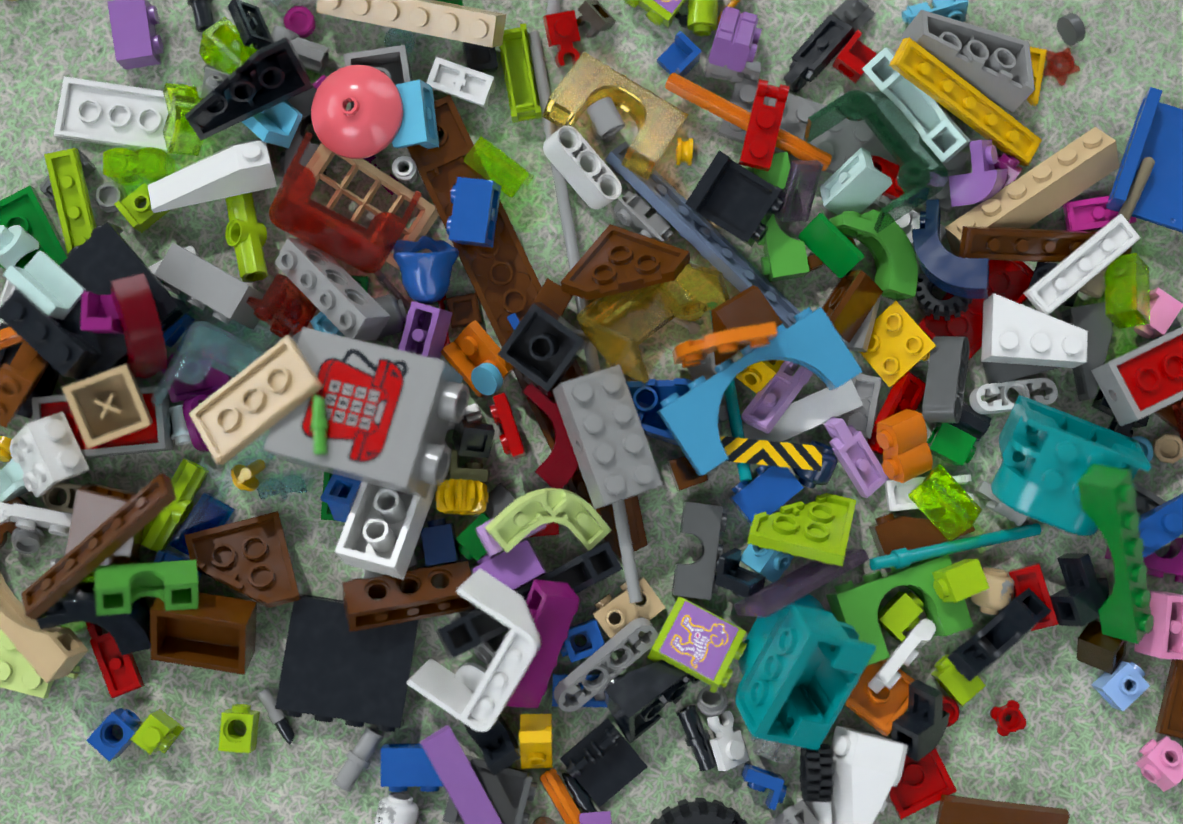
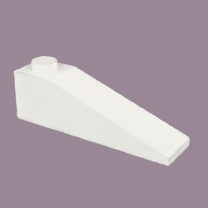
(863, 774)

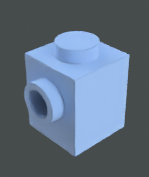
(1122, 686)

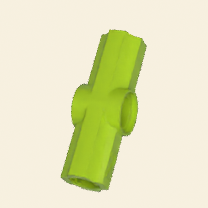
(246, 237)
(186, 484)

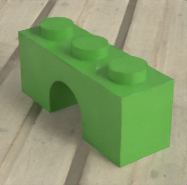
(122, 584)

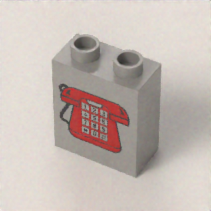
(382, 414)

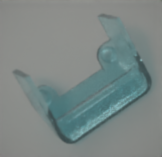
(203, 348)

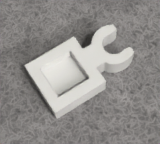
(729, 744)

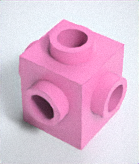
(1162, 762)

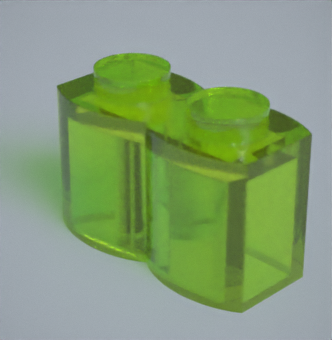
(136, 167)

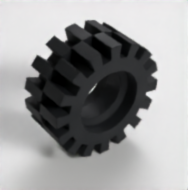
(935, 306)
(816, 774)

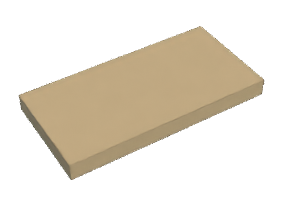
(255, 400)

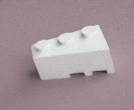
(1029, 337)

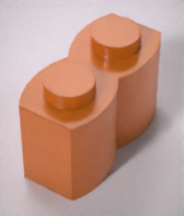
(904, 445)

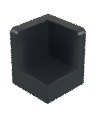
(473, 438)

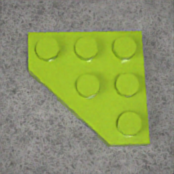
(807, 530)

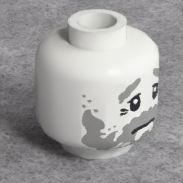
(397, 809)

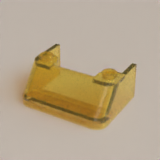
(627, 319)

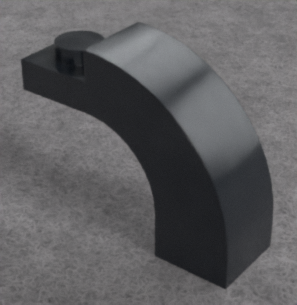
(79, 605)
(999, 635)

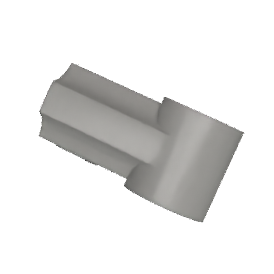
(311, 54)
(605, 120)

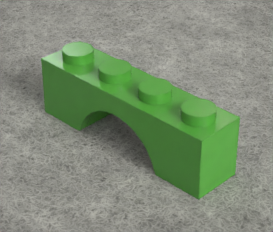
(784, 256)

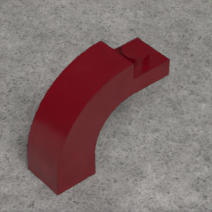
(140, 325)
(562, 460)

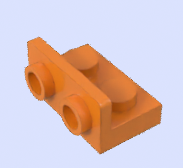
(472, 349)

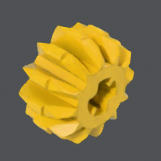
(461, 497)

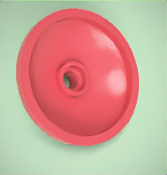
(369, 124)

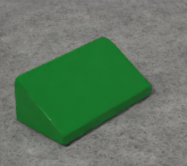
(831, 245)

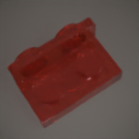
(283, 307)

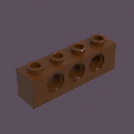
(398, 607)

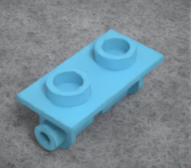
(948, 8)

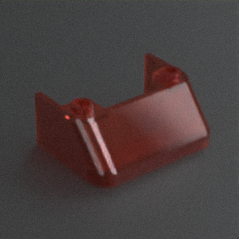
(329, 230)

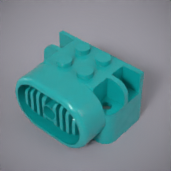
(1048, 454)
(798, 673)

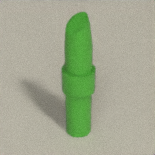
(319, 426)

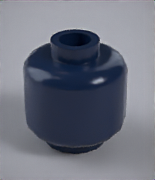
(812, 477)

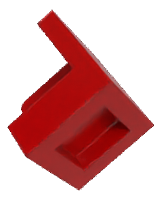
(853, 58)

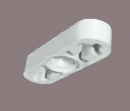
(1003, 404)

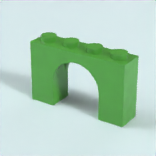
(860, 602)

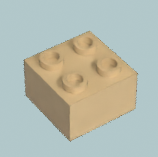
(108, 405)

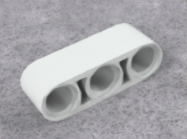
(577, 153)

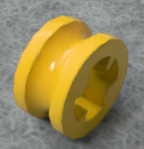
(684, 151)

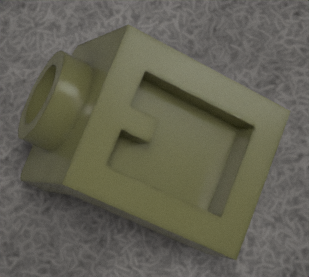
(471, 470)

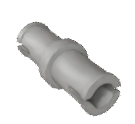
(358, 759)

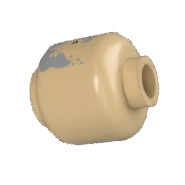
(998, 595)

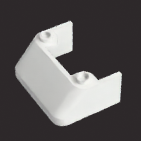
(475, 693)

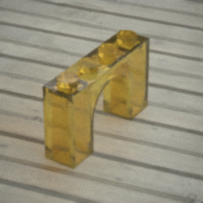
(655, 118)

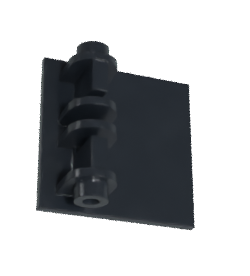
(603, 762)

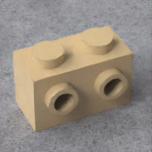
(618, 612)

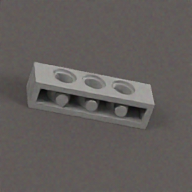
(332, 290)

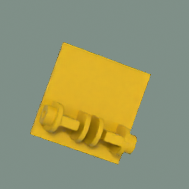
(896, 344)

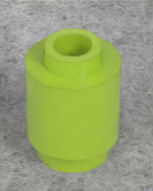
(702, 16)

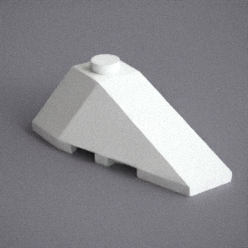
(226, 173)

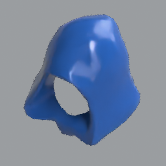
(425, 274)

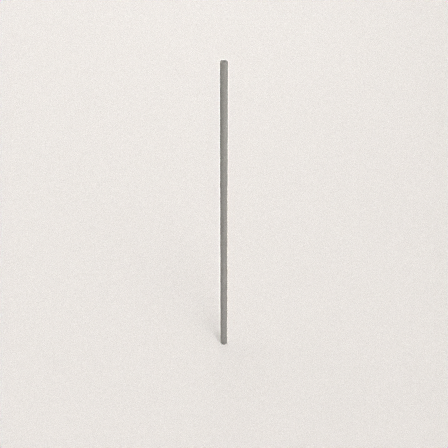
(573, 257)

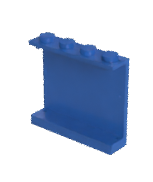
(1160, 136)

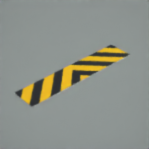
(772, 453)

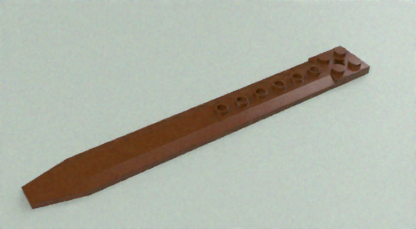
(502, 281)

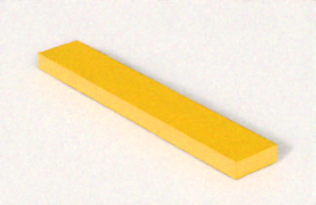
(964, 101)

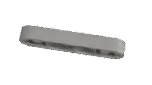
(609, 668)

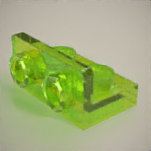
(497, 166)
(945, 503)

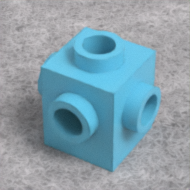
(766, 561)

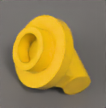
(244, 476)

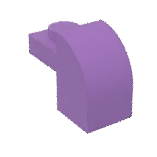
(983, 181)

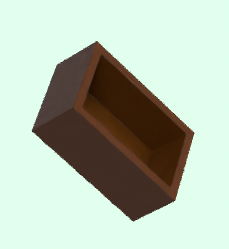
(212, 637)

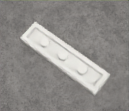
(1082, 265)
(810, 413)

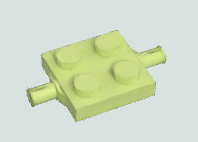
(18, 673)

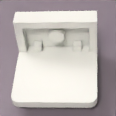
(47, 453)

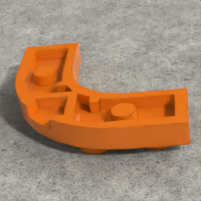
(694, 351)

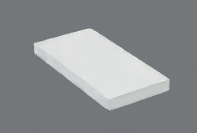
(111, 114)

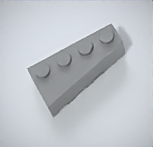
(984, 58)

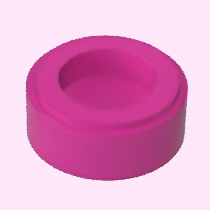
(300, 20)

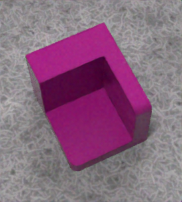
(99, 314)

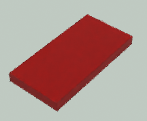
(1006, 279)

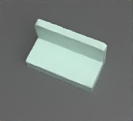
(854, 184)
(46, 285)

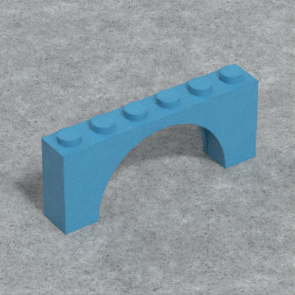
(808, 342)

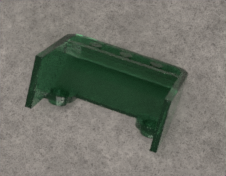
(921, 170)

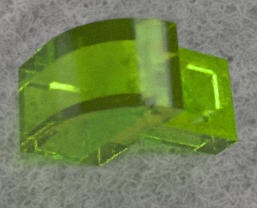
(177, 131)

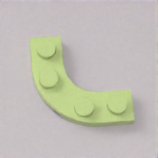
(546, 507)

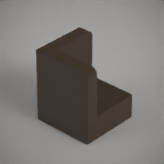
(1099, 649)

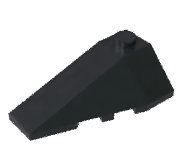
(255, 86)
(642, 695)

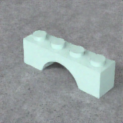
(923, 112)

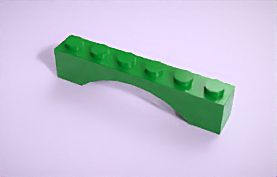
(1110, 502)

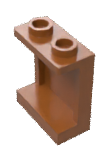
(19, 381)

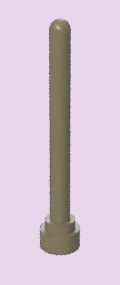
(1096, 286)

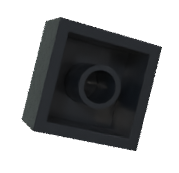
(543, 346)

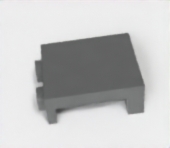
(505, 790)

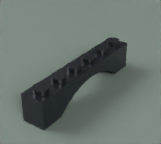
(480, 626)

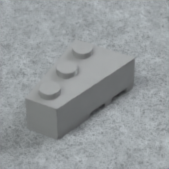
(208, 286)

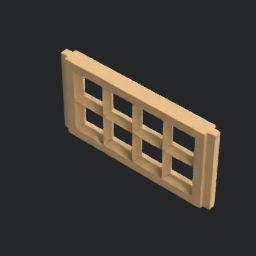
(421, 224)

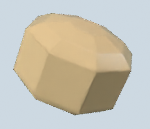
(1168, 448)

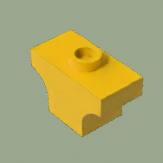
(535, 741)

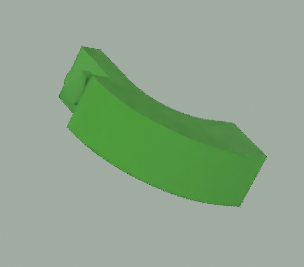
(891, 252)

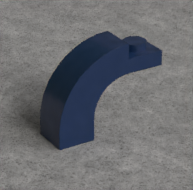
(949, 272)

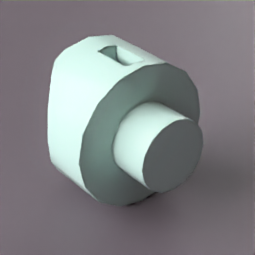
(15, 244)

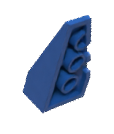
(647, 404)

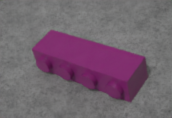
(552, 611)

